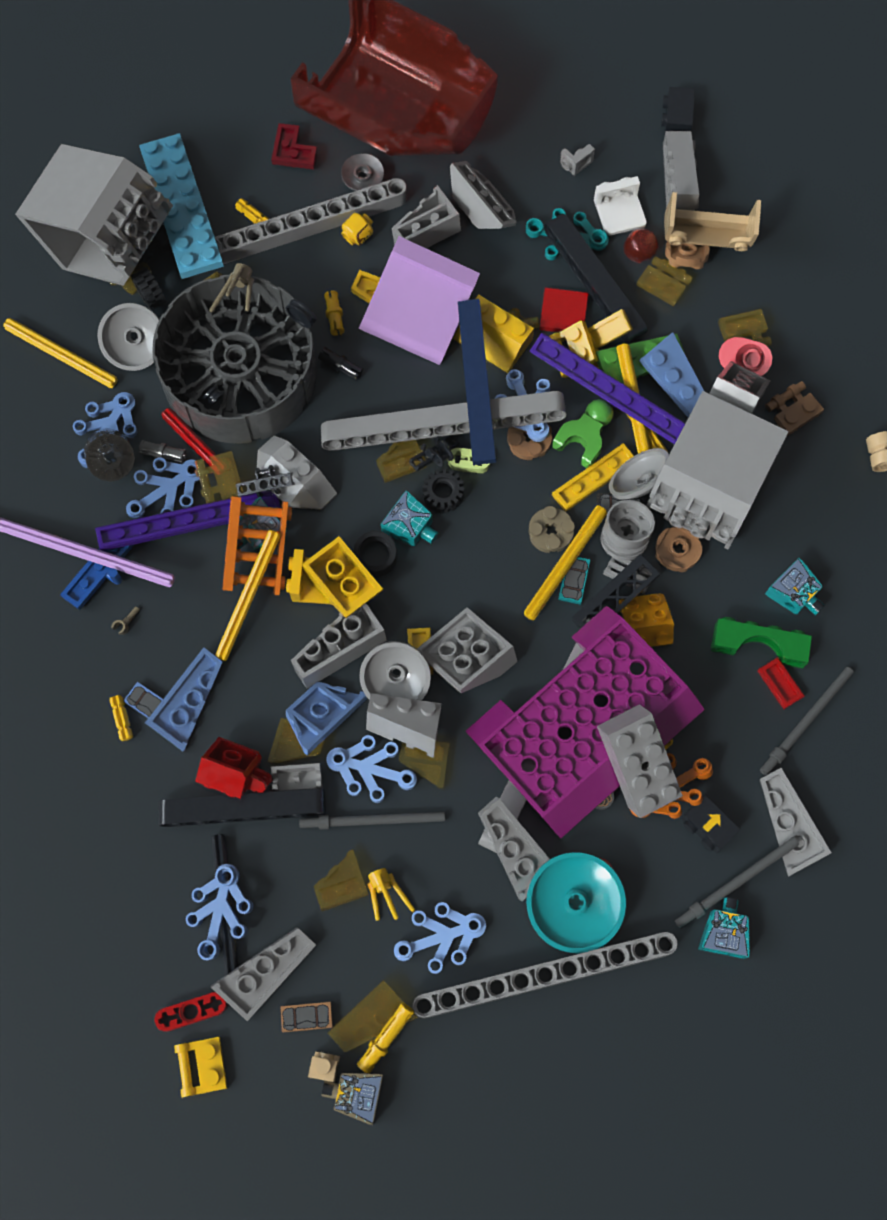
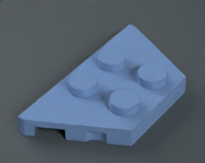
(321, 712)

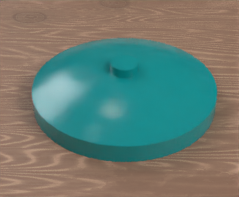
(576, 902)

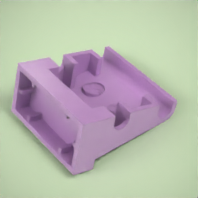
(418, 300)

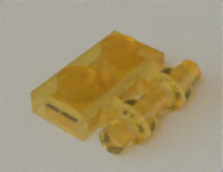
(662, 285)
(745, 325)
(226, 476)

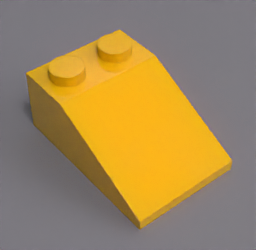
(341, 577)

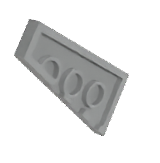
(792, 820)
(514, 846)
(261, 975)

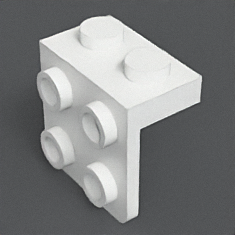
(619, 206)

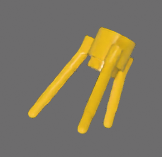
(381, 881)

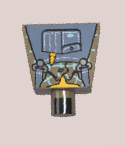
(355, 1095)

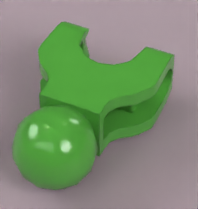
(586, 431)

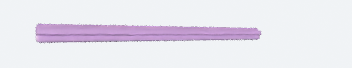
(87, 553)

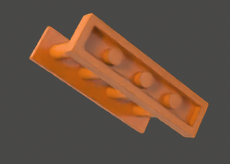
(237, 531)

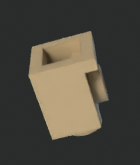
(324, 1066)

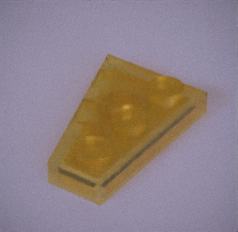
(367, 1018)

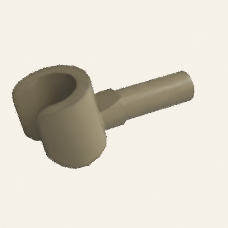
(125, 621)

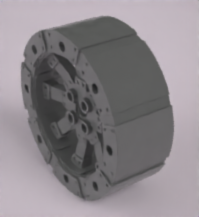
(182, 327)

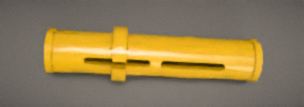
(379, 1046)

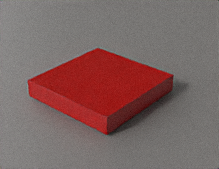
(562, 309)

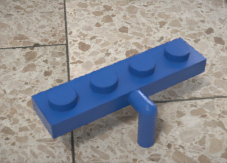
(91, 578)

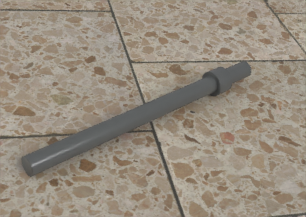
(779, 753)
(325, 821)
(698, 909)

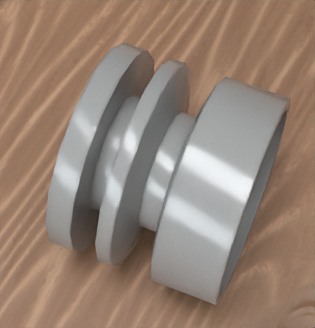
(633, 521)

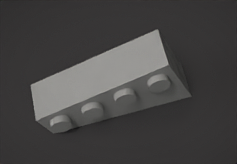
(681, 169)
(338, 645)

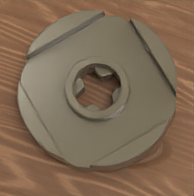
(550, 517)

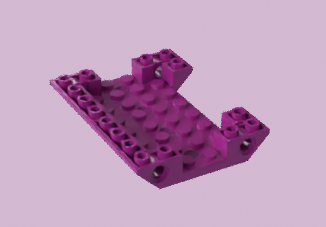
(576, 772)

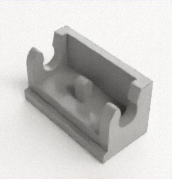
(297, 777)

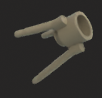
(239, 277)

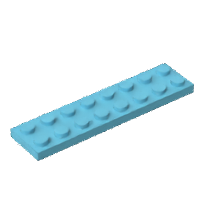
(187, 220)

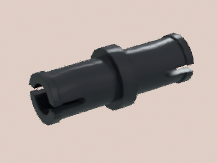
(340, 363)

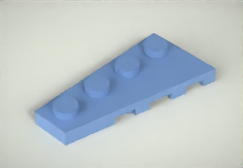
(673, 373)
(182, 705)

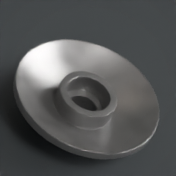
(362, 165)

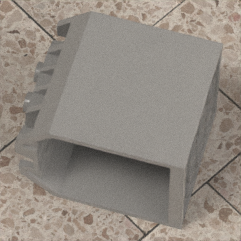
(94, 213)
(716, 469)

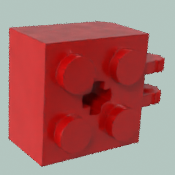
(232, 769)

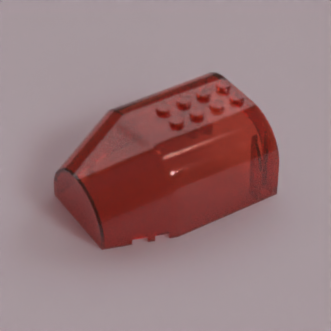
(400, 84)

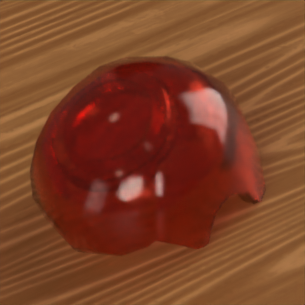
(640, 245)

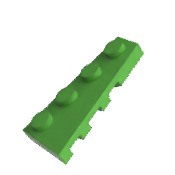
(609, 361)

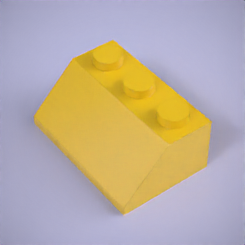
(503, 335)

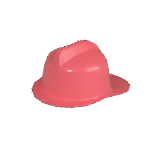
(746, 353)

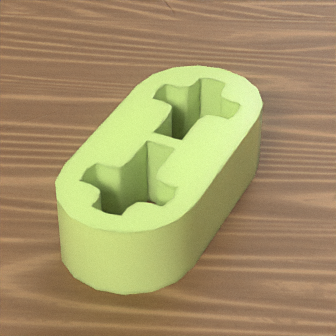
(466, 462)

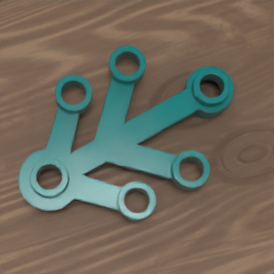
(591, 233)

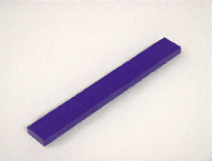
(607, 388)
(173, 522)

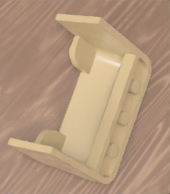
(710, 227)

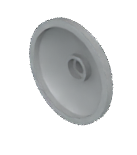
(116, 339)
(638, 474)
(378, 668)

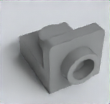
(578, 161)

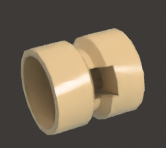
(878, 448)

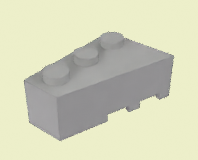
(429, 222)
(405, 720)

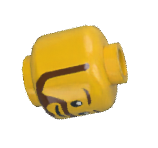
(357, 229)

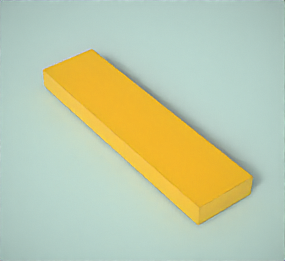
(591, 478)

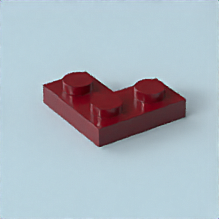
(288, 151)

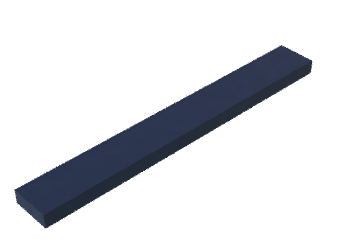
(476, 382)

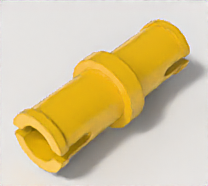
(334, 313)

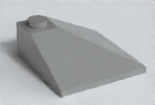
(468, 652)

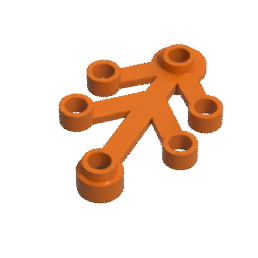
(683, 779)

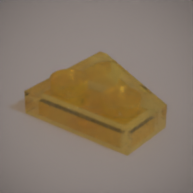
(396, 460)
(286, 745)
(425, 766)
(341, 884)

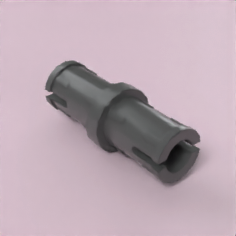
(162, 450)

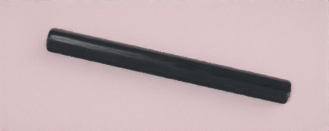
(228, 941)

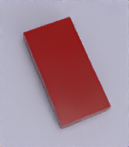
(780, 683)

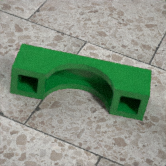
(790, 647)

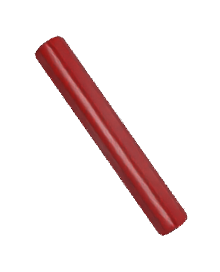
(188, 435)

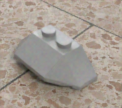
(479, 198)
(310, 486)

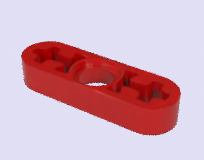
(174, 1024)

